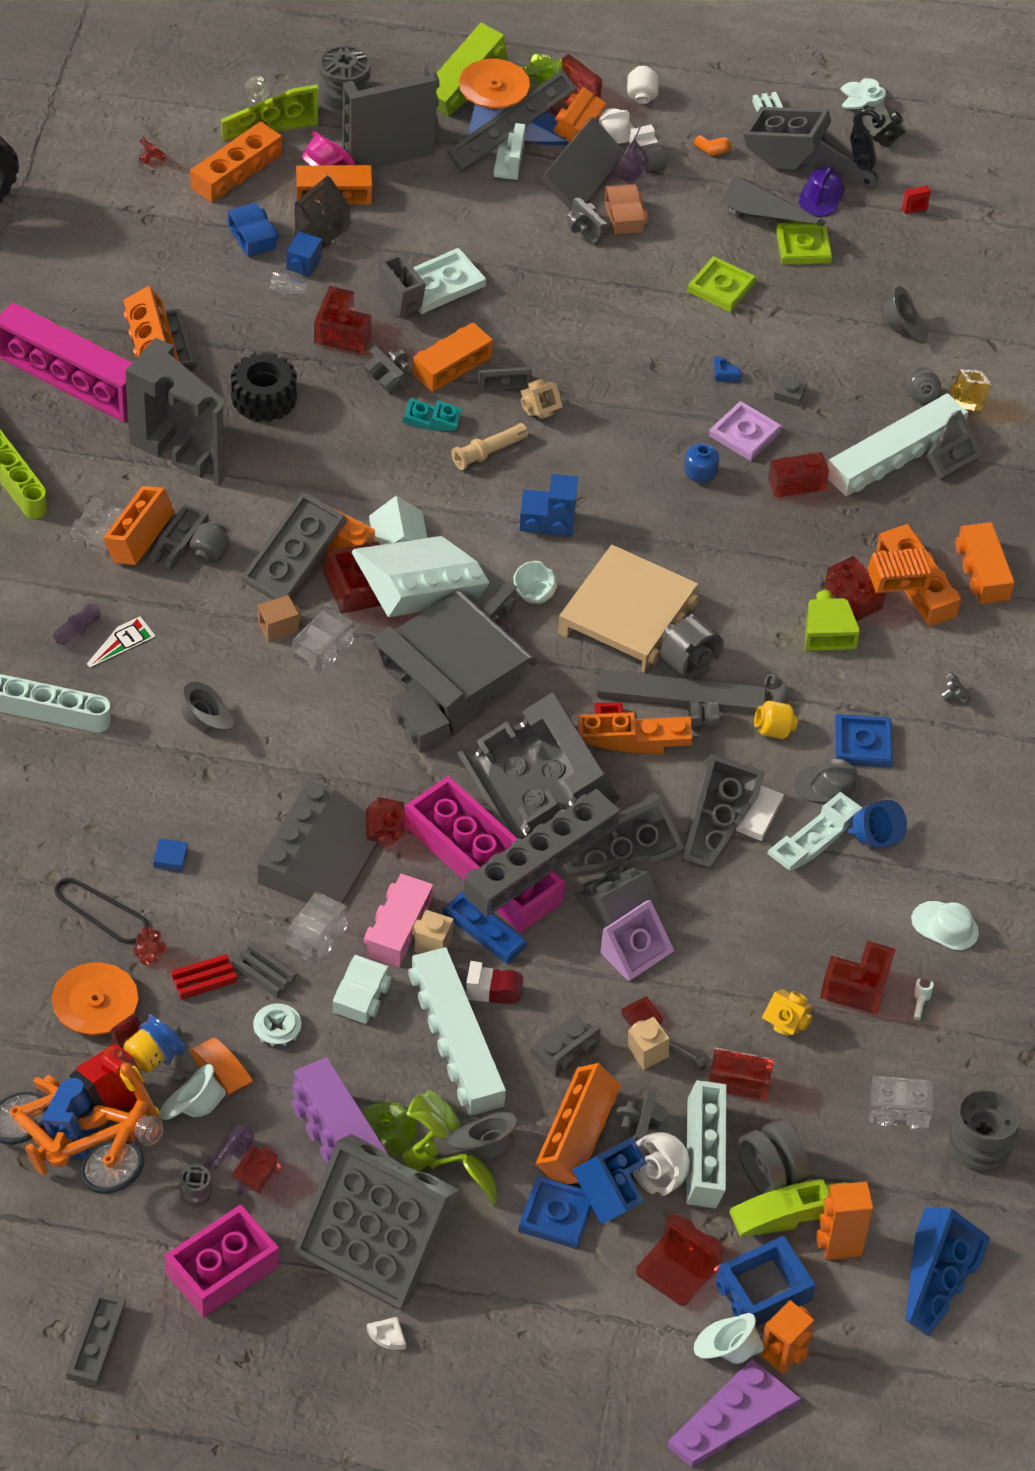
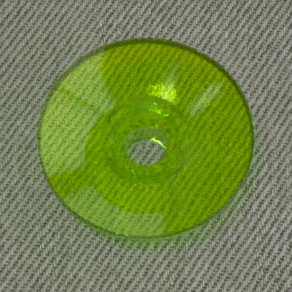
(396, 1135)

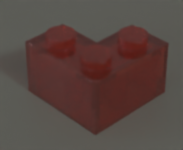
(339, 324)
(860, 983)

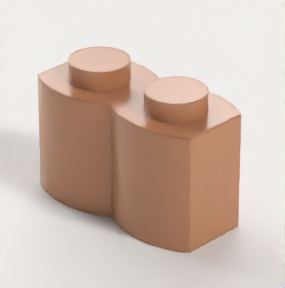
(625, 209)

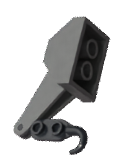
(801, 135)

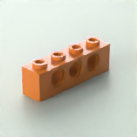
(236, 162)
(147, 320)
(939, 600)

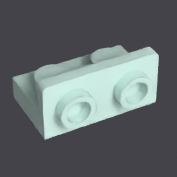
(510, 154)

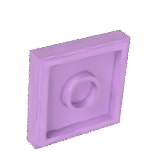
(745, 431)

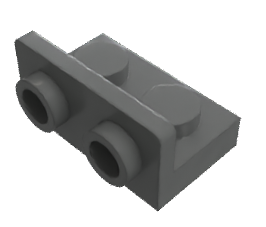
(566, 1045)

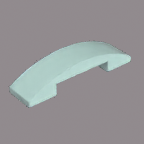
(816, 835)

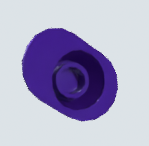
(822, 192)

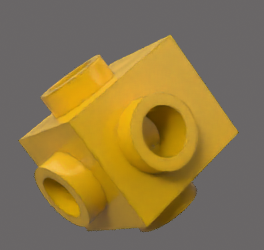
(788, 1012)

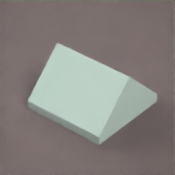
(397, 522)

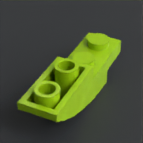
(781, 1208)

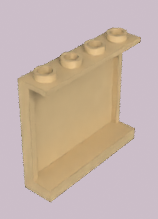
(629, 604)

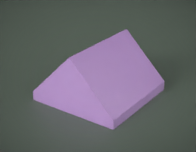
(636, 941)

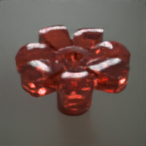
(150, 151)
(148, 946)

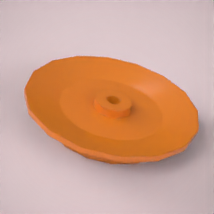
(494, 83)
(94, 998)

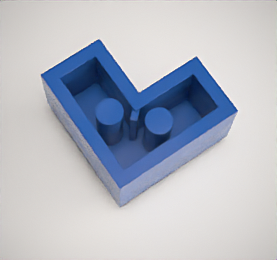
(552, 510)
(608, 1180)

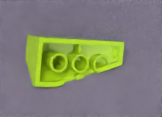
(282, 112)

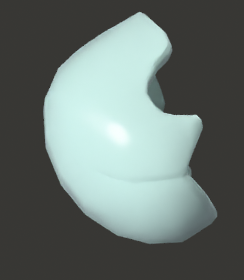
(535, 582)

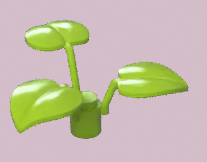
(437, 1117)

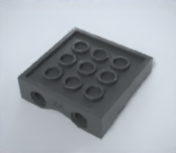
(374, 1220)

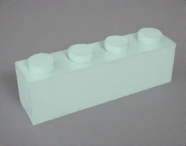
(706, 1144)

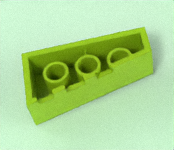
(479, 45)

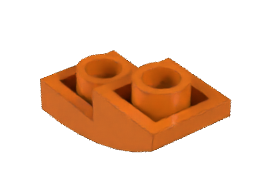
(227, 1068)

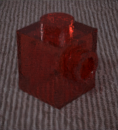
(385, 821)

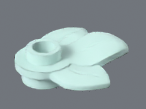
(863, 94)

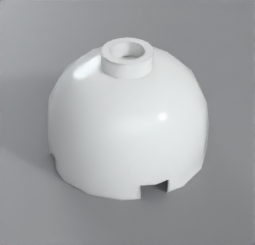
(666, 1163)

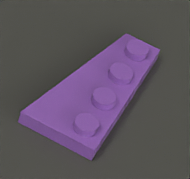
(733, 1412)

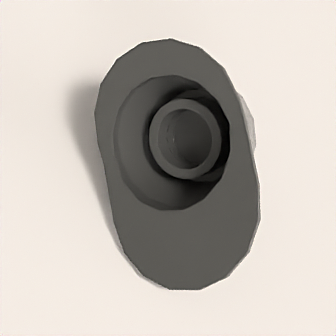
(902, 315)
(205, 708)
(825, 781)
(485, 1137)

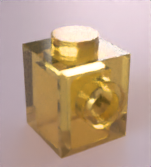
(970, 389)

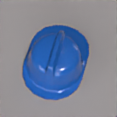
(880, 824)

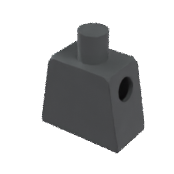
(401, 285)

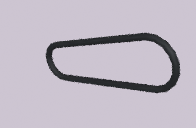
(56, 891)

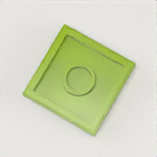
(803, 243)
(721, 284)

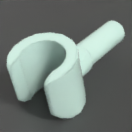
(922, 995)

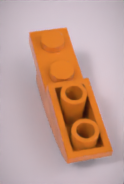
(631, 735)

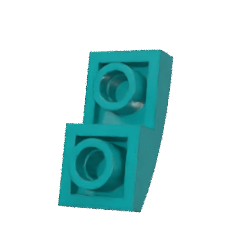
(426, 416)

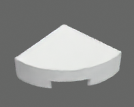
(387, 1333)

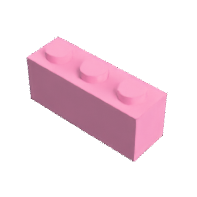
(394, 923)

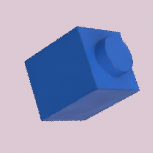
(304, 254)

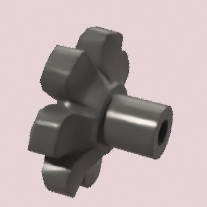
(955, 689)

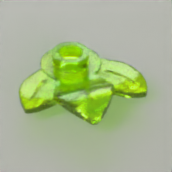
(542, 67)

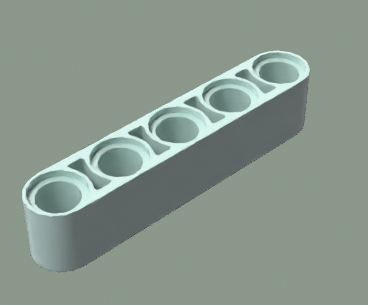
(54, 704)

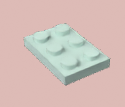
(448, 279)

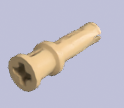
(479, 449)

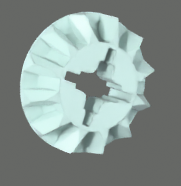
(277, 1014)

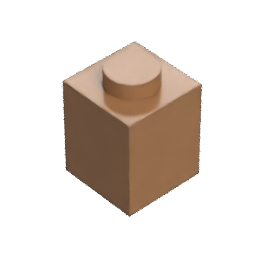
(279, 618)

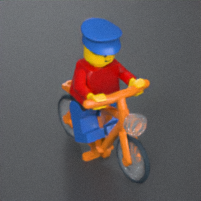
(88, 1101)

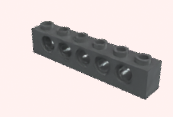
(559, 841)

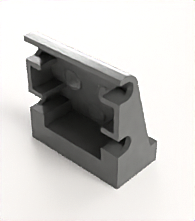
(174, 412)
(454, 657)
(535, 768)

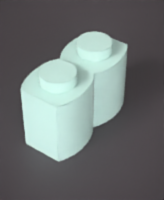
(360, 989)

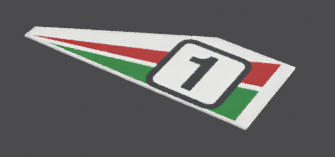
(122, 639)

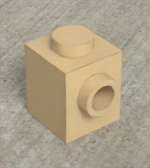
(432, 932)
(648, 1043)

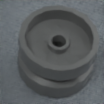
(773, 1157)

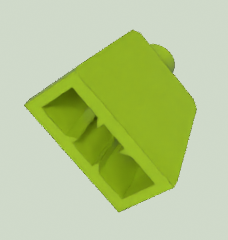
(830, 624)

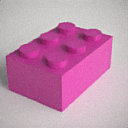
(221, 1260)

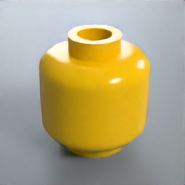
(775, 720)

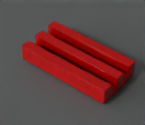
(201, 973)

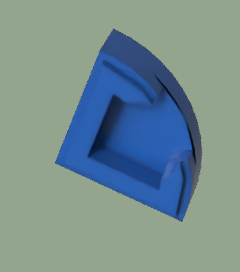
(726, 371)

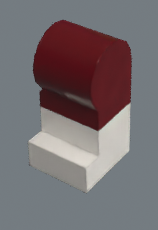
(493, 984)

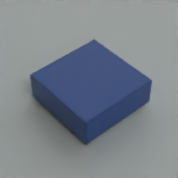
(170, 854)

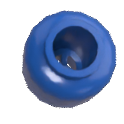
(701, 462)

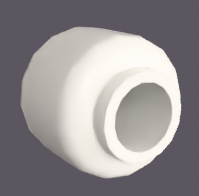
(643, 84)

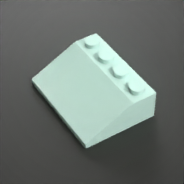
(419, 574)

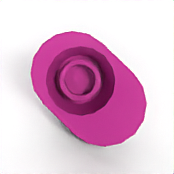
(325, 152)

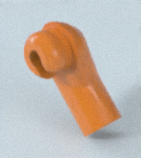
(713, 147)

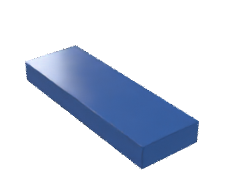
(486, 930)

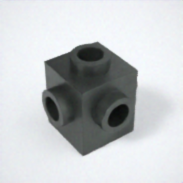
(890, 127)

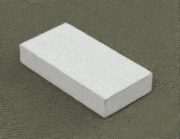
(761, 813)

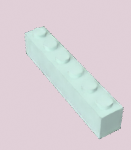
(891, 446)
(457, 1031)

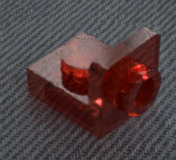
(256, 1168)

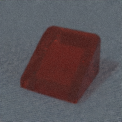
(125, 1030)

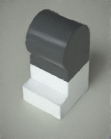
(655, 154)

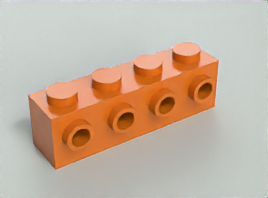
(578, 1123)

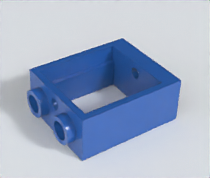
(788, 1264)

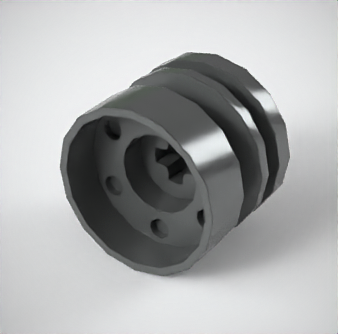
(339, 66)
(984, 1129)

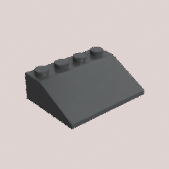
(317, 846)

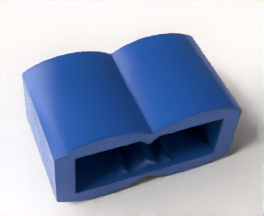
(252, 229)

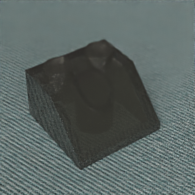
(322, 212)

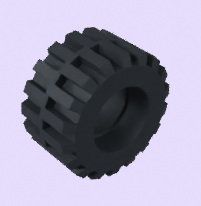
(263, 387)

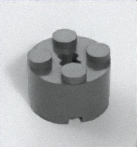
(691, 647)

